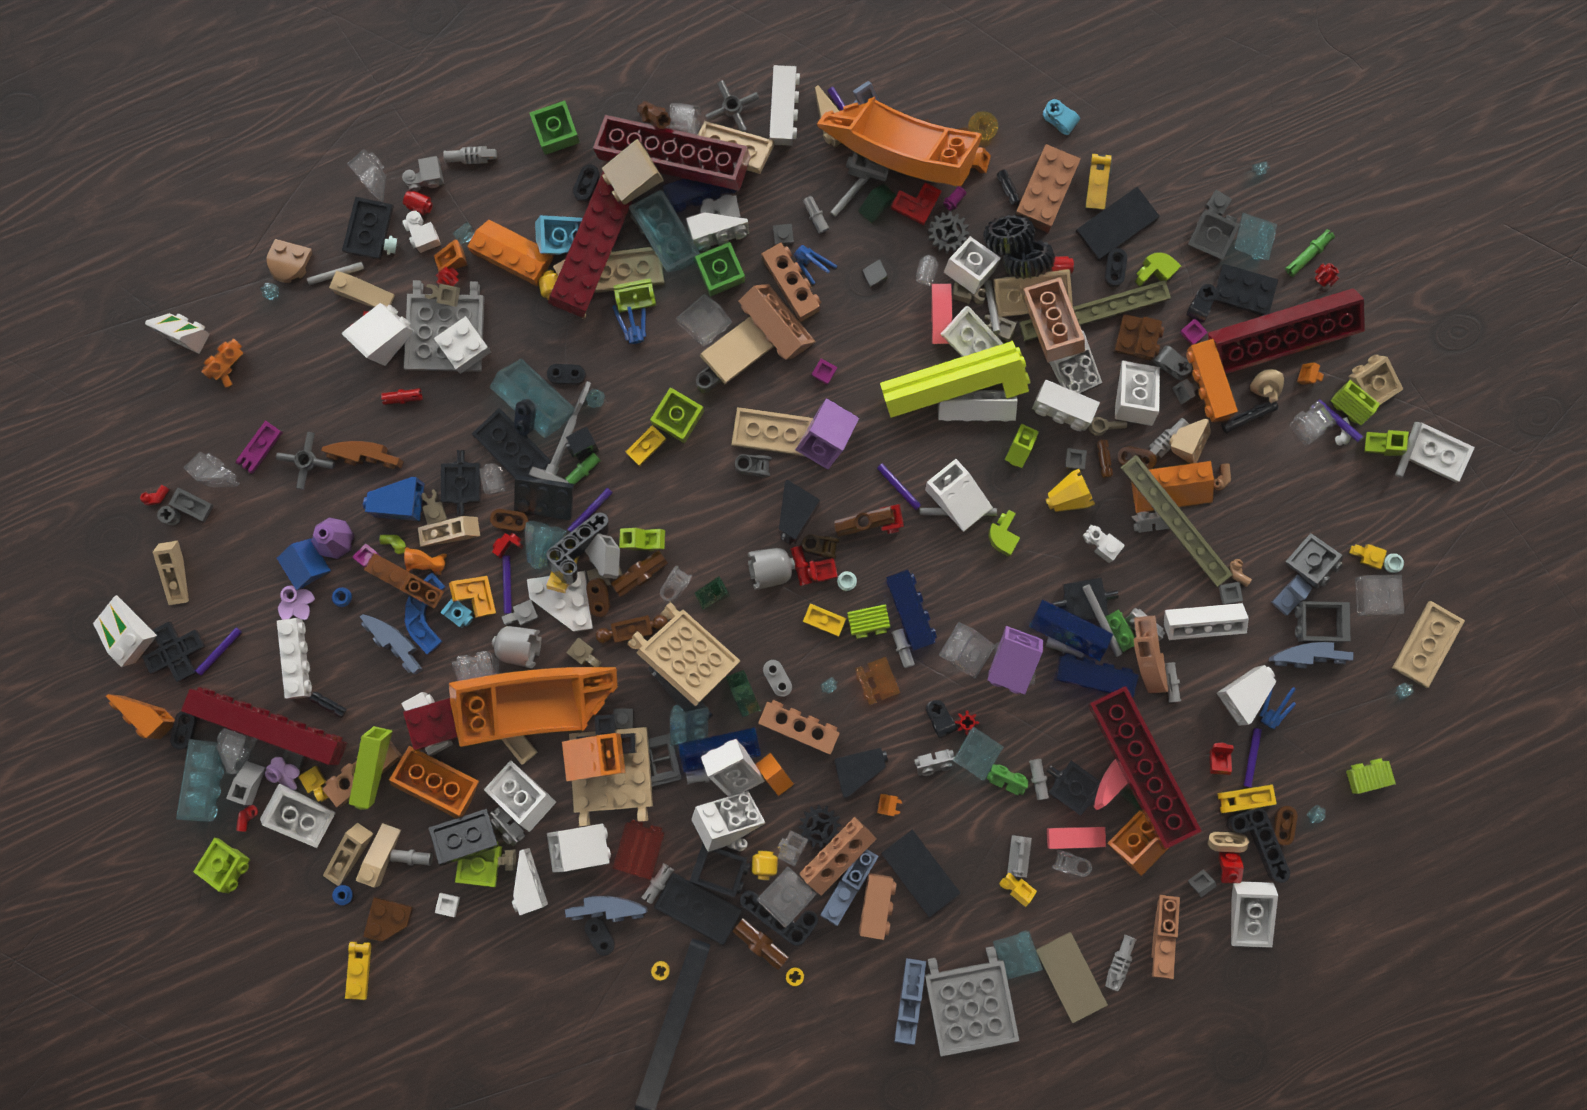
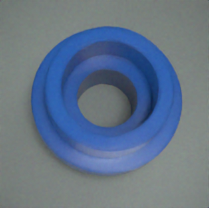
(336, 597)
(348, 895)

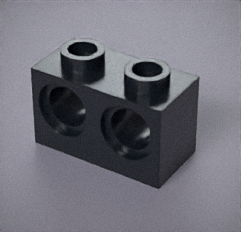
(581, 444)

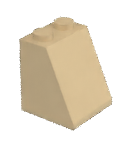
(631, 173)

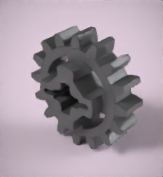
(941, 229)

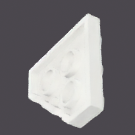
(568, 608)

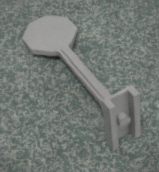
(552, 468)

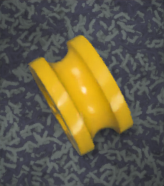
(654, 969)
(791, 971)

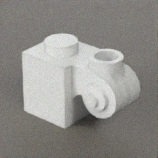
(423, 236)
(1107, 545)

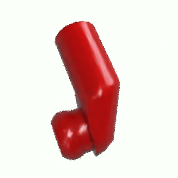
(154, 498)
(244, 816)

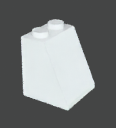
(379, 333)
(1247, 694)
(578, 848)

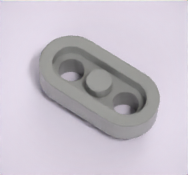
(776, 678)

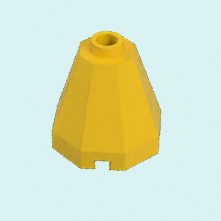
(1070, 494)

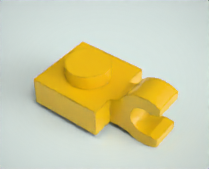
(1371, 555)
(313, 781)
(1020, 889)

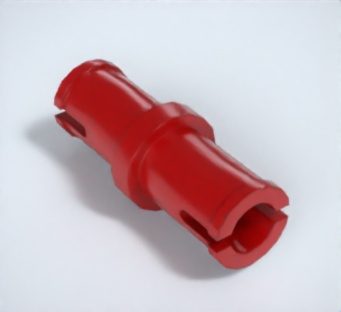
(401, 396)
(800, 565)

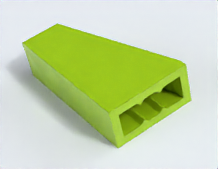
(369, 767)

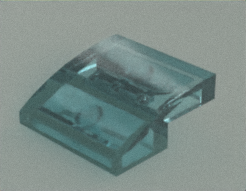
(978, 753)

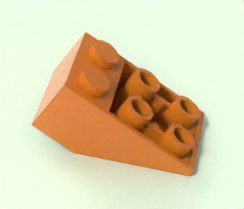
(149, 720)
(593, 757)

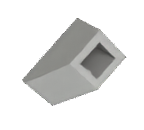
(604, 555)
(246, 783)

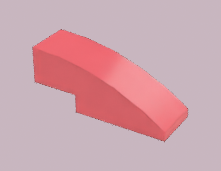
(941, 311)
(1110, 785)
(1076, 837)

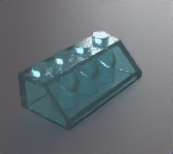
(665, 232)
(522, 382)
(200, 782)

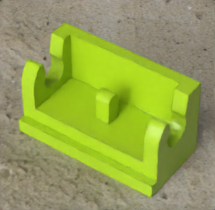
(634, 294)

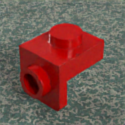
(894, 527)
(502, 545)
(822, 570)
(1221, 759)
(1231, 867)

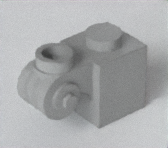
(428, 176)
(725, 206)

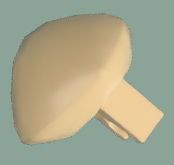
(1268, 384)

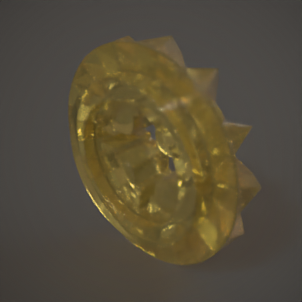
(987, 119)

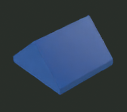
(303, 563)

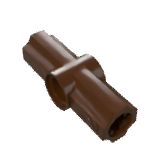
(653, 114)
(876, 519)
(639, 573)
(760, 944)

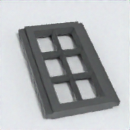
(670, 776)

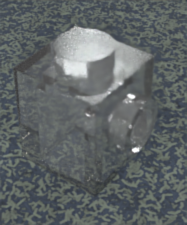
(492, 479)
(791, 848)

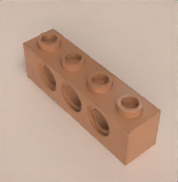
(802, 309)
(825, 744)
(334, 787)
(837, 856)

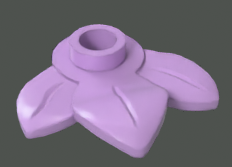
(297, 605)
(282, 772)

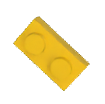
(646, 445)
(824, 620)

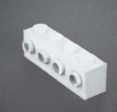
(783, 105)
(979, 405)
(1206, 621)
(294, 658)

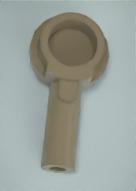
(1100, 426)

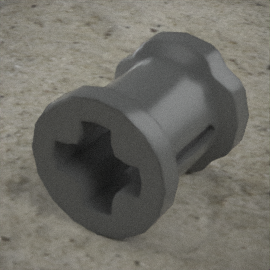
(172, 520)

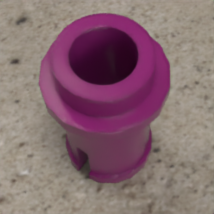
(952, 201)

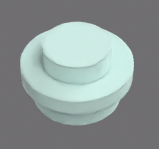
(390, 245)
(1393, 563)
(846, 581)

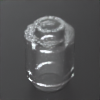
(926, 270)

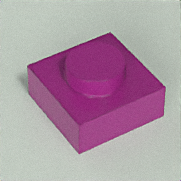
(1193, 332)
(824, 371)
(364, 554)

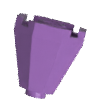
(332, 538)

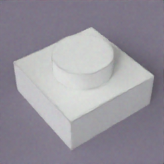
(447, 904)

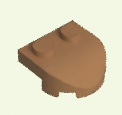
(287, 260)

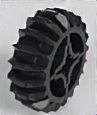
(1009, 234)
(1031, 262)

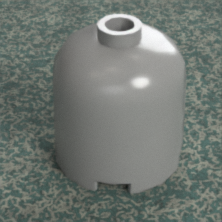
(770, 567)
(517, 646)

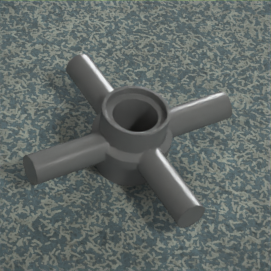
(732, 113)
(297, 459)

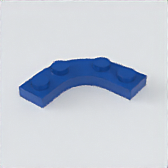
(416, 619)

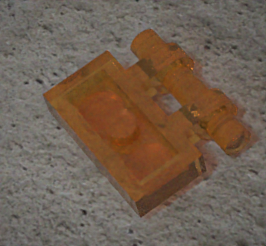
(883, 680)

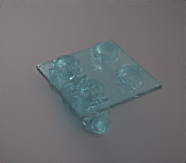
(1255, 237)
(688, 725)
(1018, 954)

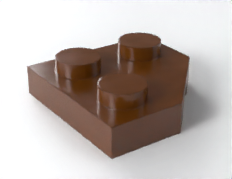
(386, 919)

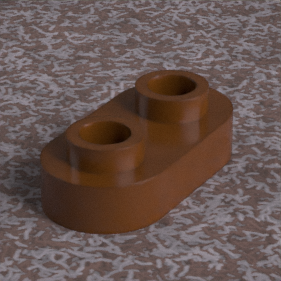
(1141, 453)
(509, 521)
(598, 598)
(1287, 825)

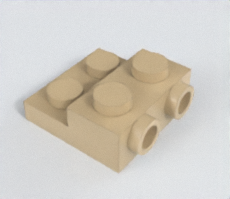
(1377, 378)

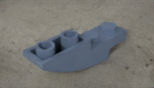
(389, 636)
(1304, 655)
(848, 887)
(615, 908)

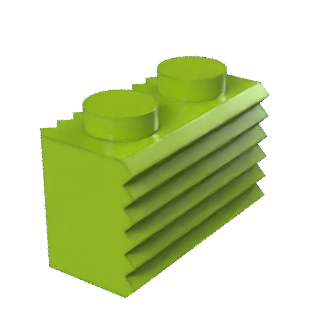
(1355, 403)
(868, 620)
(1371, 776)

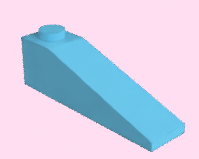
(556, 233)

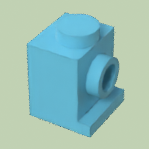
(465, 617)

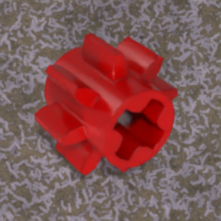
(1326, 274)
(447, 276)
(970, 718)

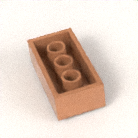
(1047, 187)
(1054, 320)

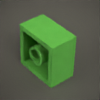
(554, 127)
(720, 269)

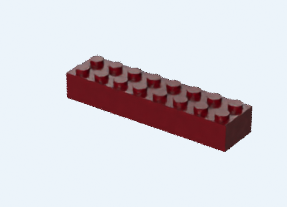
(676, 152)
(589, 251)
(1290, 330)
(263, 726)
(1144, 768)

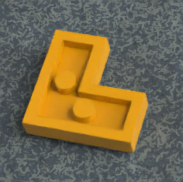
(478, 591)

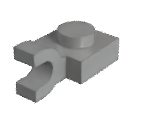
(523, 613)

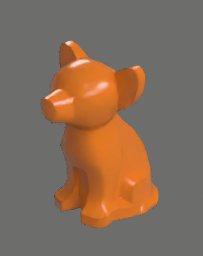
(419, 560)

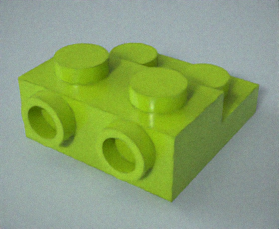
(222, 866)
(479, 868)

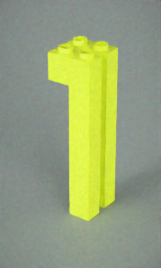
(958, 377)

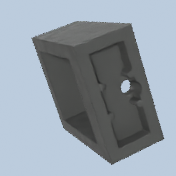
(1342, 621)

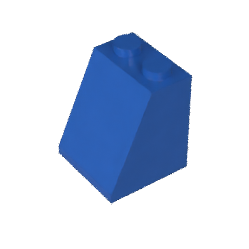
(397, 500)

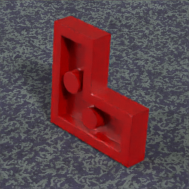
(917, 208)

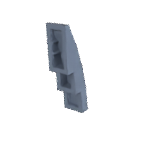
(910, 1002)

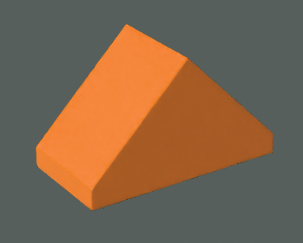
(451, 256)
(774, 774)

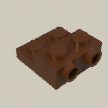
(1139, 337)

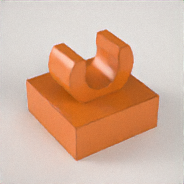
(981, 160)
(1309, 374)
(887, 805)

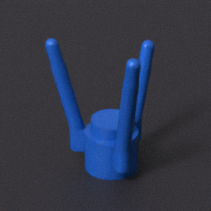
(806, 255)
(634, 333)
(1273, 718)

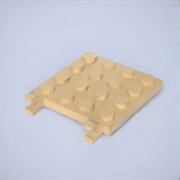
(686, 655)
(620, 790)

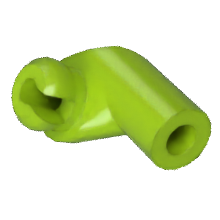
(395, 541)

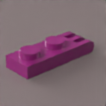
(259, 447)

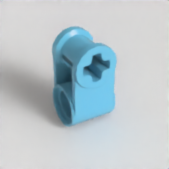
(1062, 118)

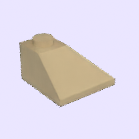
(1191, 440)

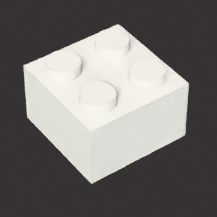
(972, 265)
(462, 345)

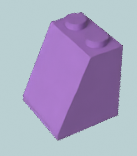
(827, 434)
(1015, 660)

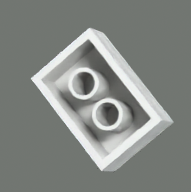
(1065, 406)

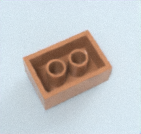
(877, 906)

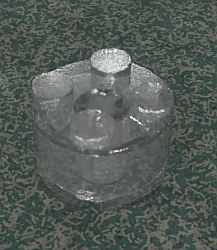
(684, 118)
(1312, 424)

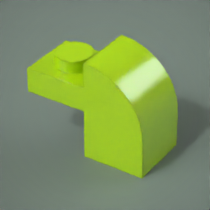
(1160, 265)
(1390, 443)
(1001, 538)
(642, 539)

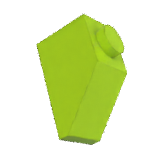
(1021, 446)

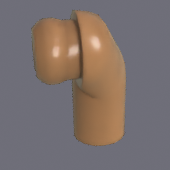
(1225, 477)
(1236, 570)

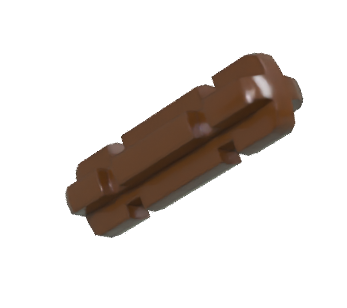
(1104, 458)

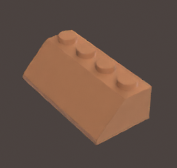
(776, 321)

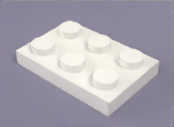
(969, 333)
(1441, 453)

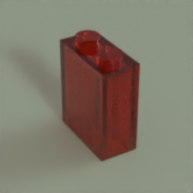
(639, 849)

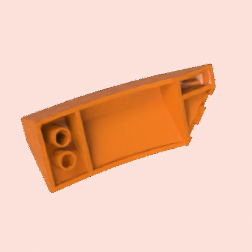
(903, 141)
(528, 702)

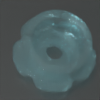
(1260, 168)
(269, 291)
(595, 393)
(829, 685)
(1404, 690)
(1316, 814)

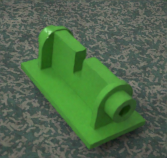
(1121, 630)
(1016, 782)

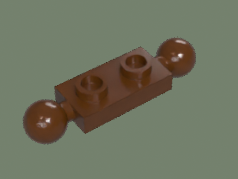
(624, 630)

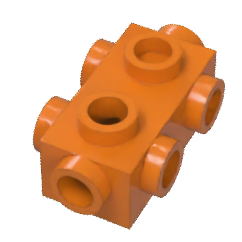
(220, 364)

